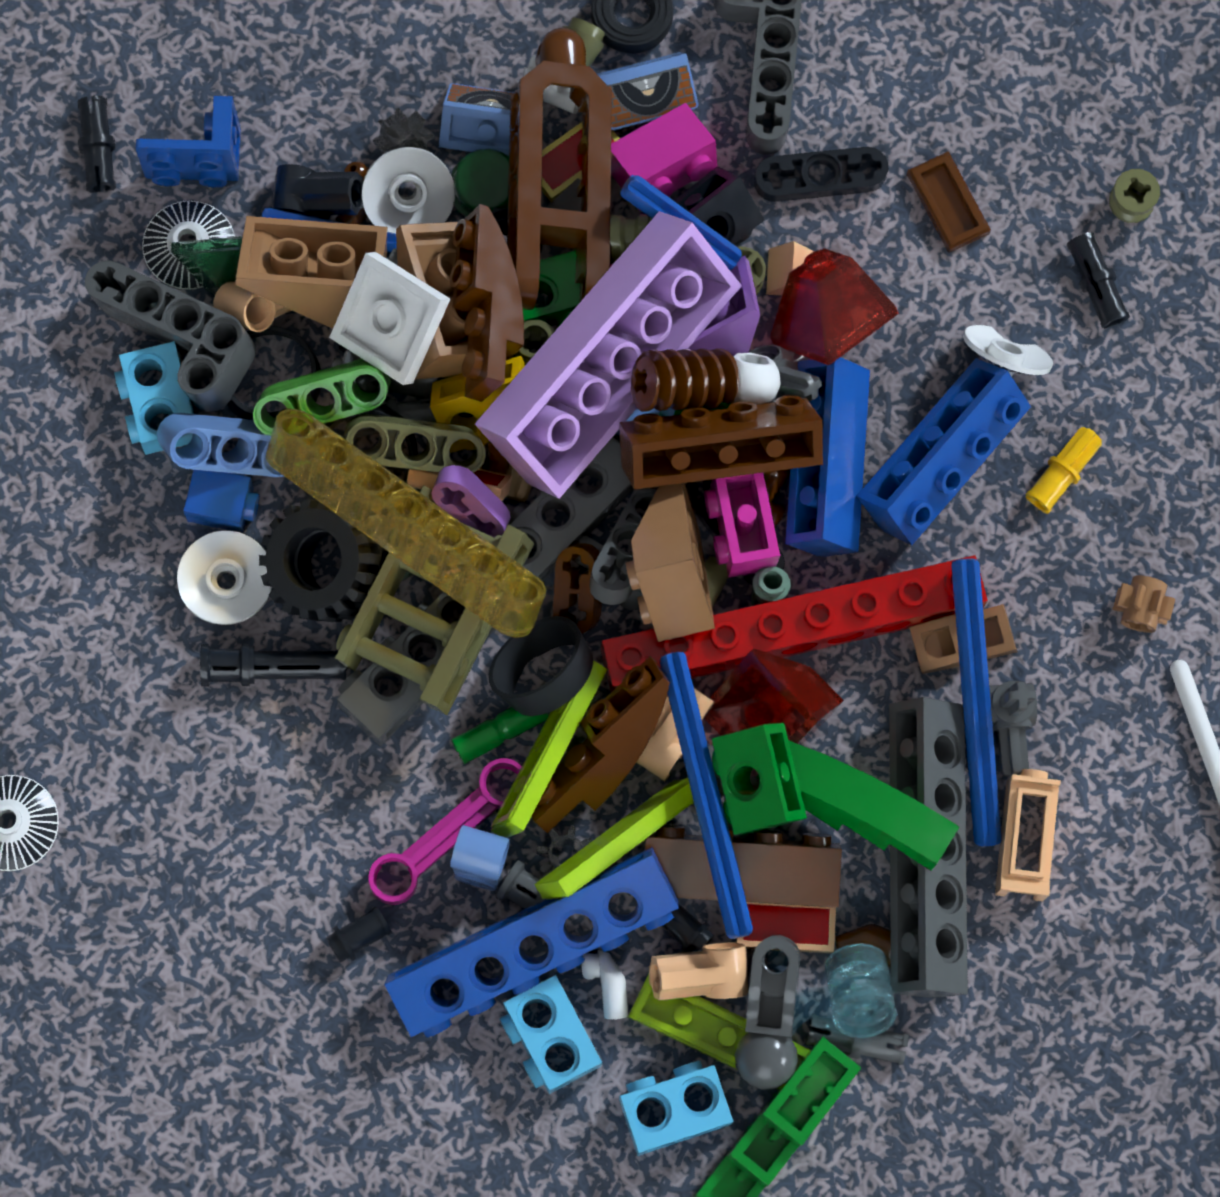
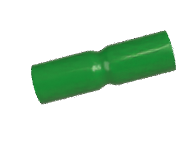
(493, 733)

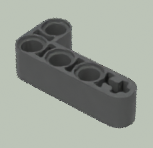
(768, 64)
(166, 323)

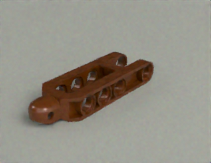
(559, 63)

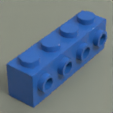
(944, 451)
(823, 498)

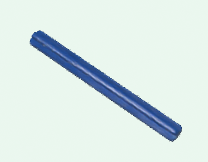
(976, 702)
(706, 796)

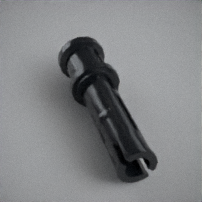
(246, 665)

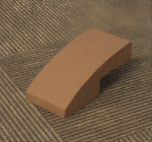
(938, 643)

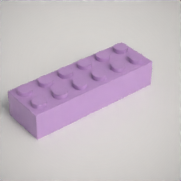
(580, 379)

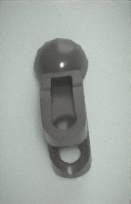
(766, 1052)

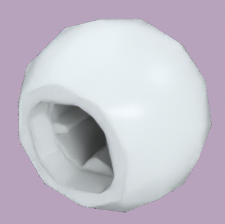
(757, 378)

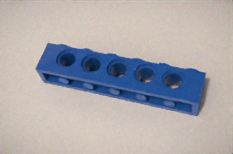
(427, 1013)

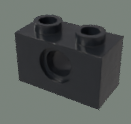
(726, 201)

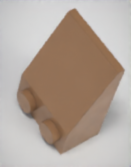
(430, 256)
(305, 262)
(671, 566)

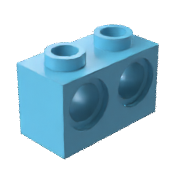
(149, 401)
(562, 1030)
(679, 1120)

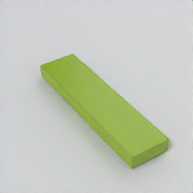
(544, 758)
(616, 841)
(695, 1024)

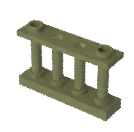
(460, 639)

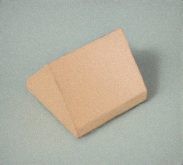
(781, 262)

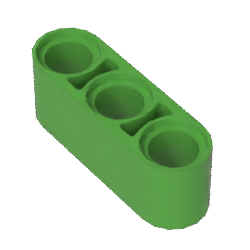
(338, 380)

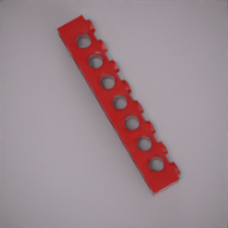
(797, 623)

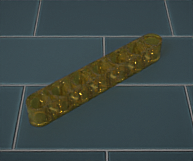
(405, 523)

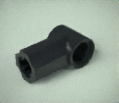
(316, 193)

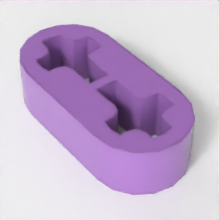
(470, 500)

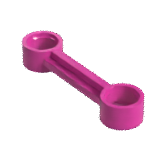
(442, 835)

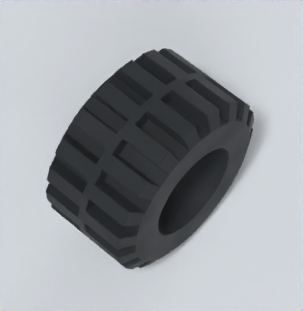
(290, 558)

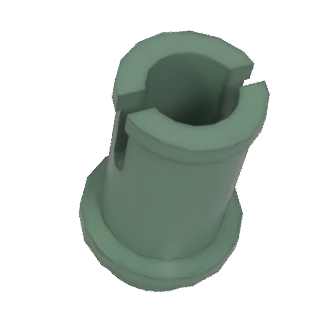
(770, 585)

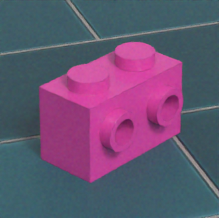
(666, 151)
(744, 524)

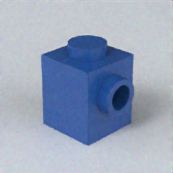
(221, 500)

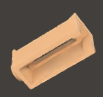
(1031, 783)

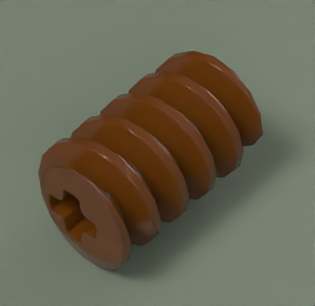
(684, 379)

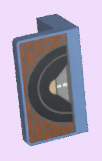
(649, 89)
(475, 119)

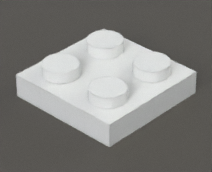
(389, 318)

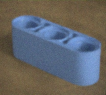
(206, 445)

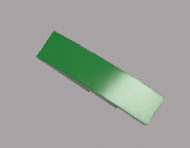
(870, 807)
(782, 1124)

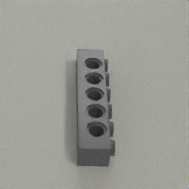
(929, 905)

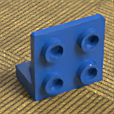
(207, 160)

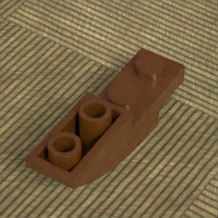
(490, 292)
(616, 738)

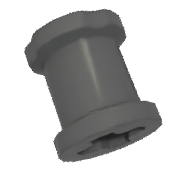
(510, 887)

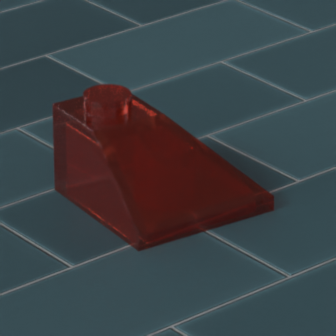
(829, 307)
(772, 692)

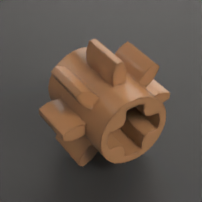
(1144, 604)

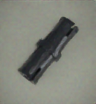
(96, 144)
(1098, 280)

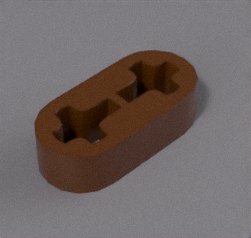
(567, 587)

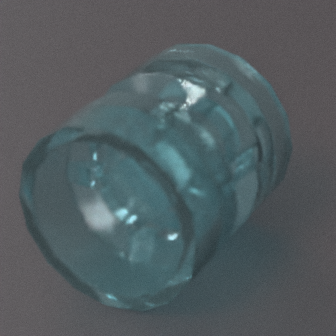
(860, 990)

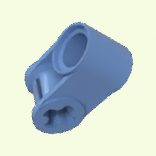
(479, 857)

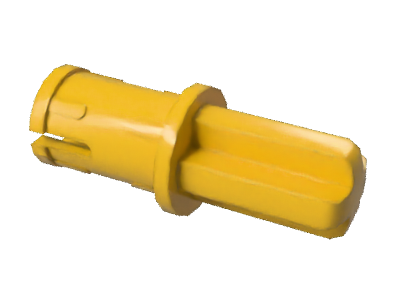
(1064, 469)

